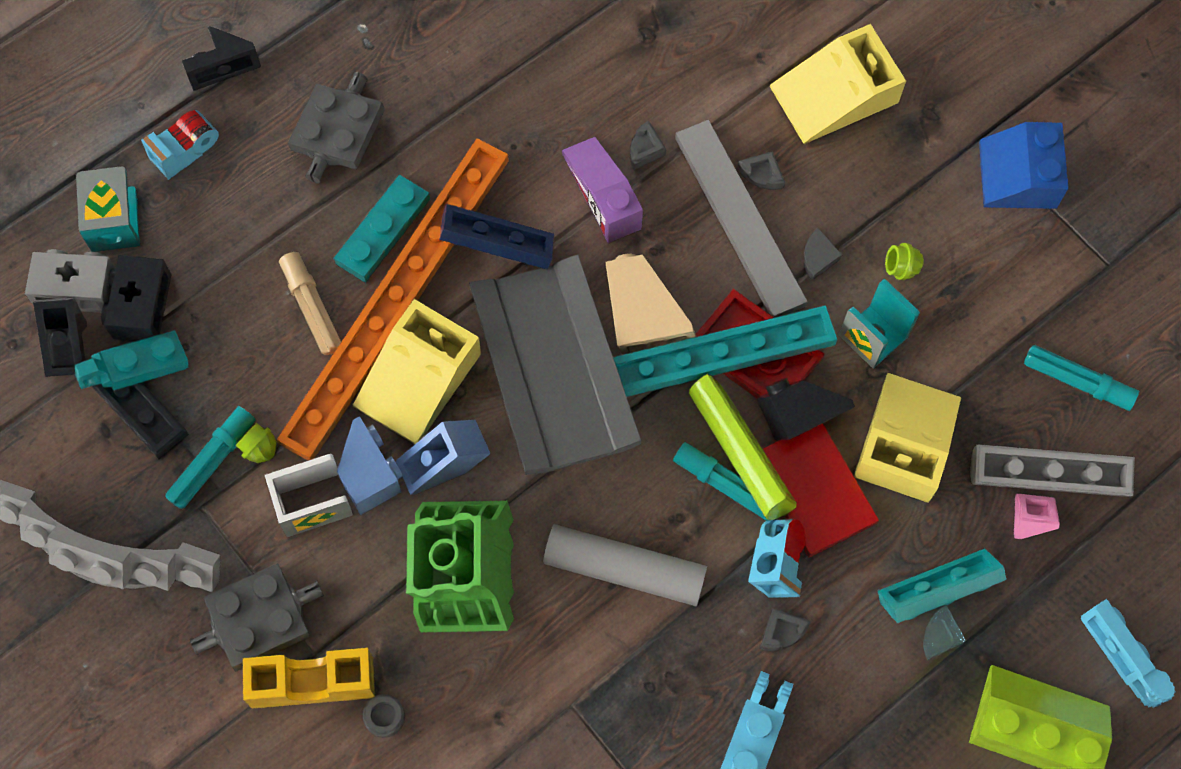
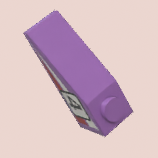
(604, 189)

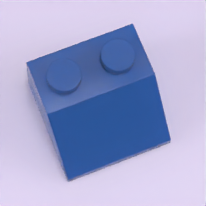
(1024, 166)

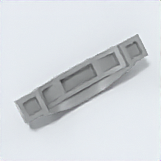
(101, 561)

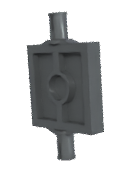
(336, 126)
(256, 616)

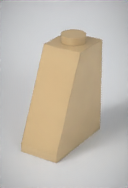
(643, 306)

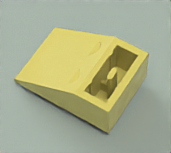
(840, 85)
(417, 371)
(909, 438)

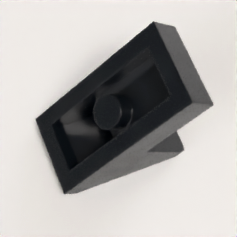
(228, 59)
(60, 335)

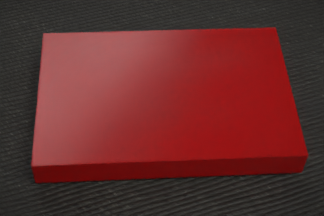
(740, 311)
(823, 487)

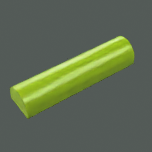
(742, 448)

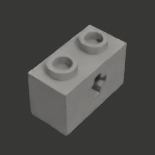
(70, 276)

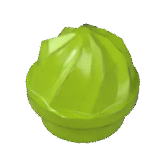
(903, 261)
(258, 444)

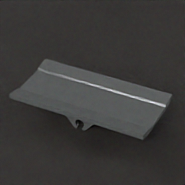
(554, 367)

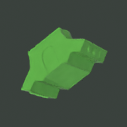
(461, 566)

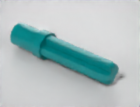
(1099, 385)
(210, 457)
(712, 472)

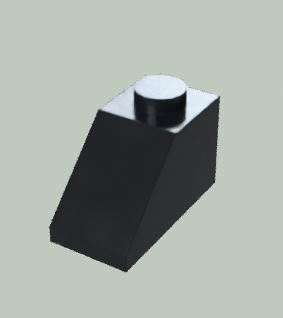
(799, 406)

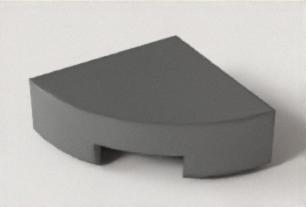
(645, 146)
(762, 171)
(819, 254)
(783, 630)

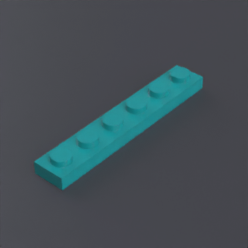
(725, 351)

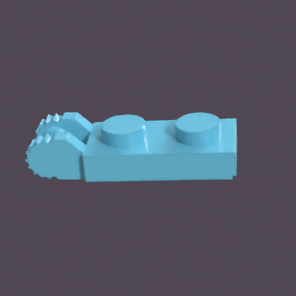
(1128, 655)
(757, 728)

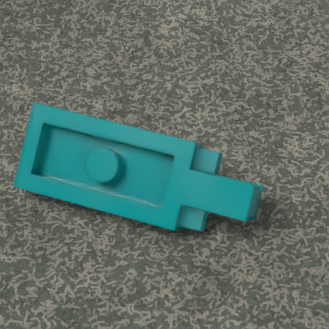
(133, 362)

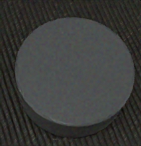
(383, 716)

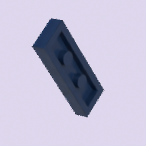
(496, 236)

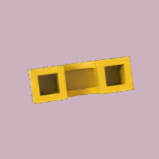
(286, 681)

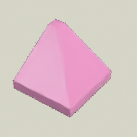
(1034, 515)

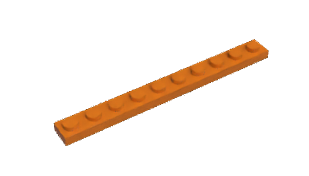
(402, 284)

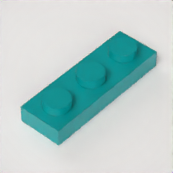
(382, 228)
(941, 585)

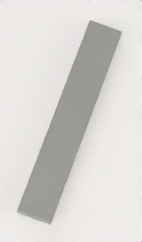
(741, 220)

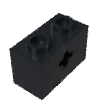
(136, 298)

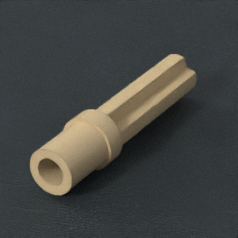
(304, 289)

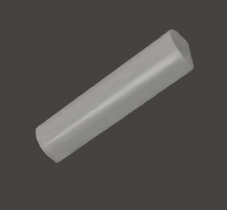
(1052, 470)
(624, 564)

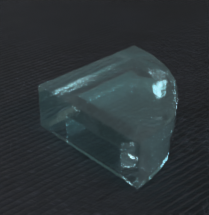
(941, 634)

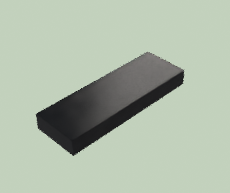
(144, 416)

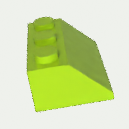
(1041, 723)

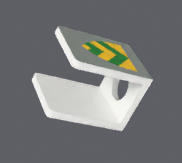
(299, 476)

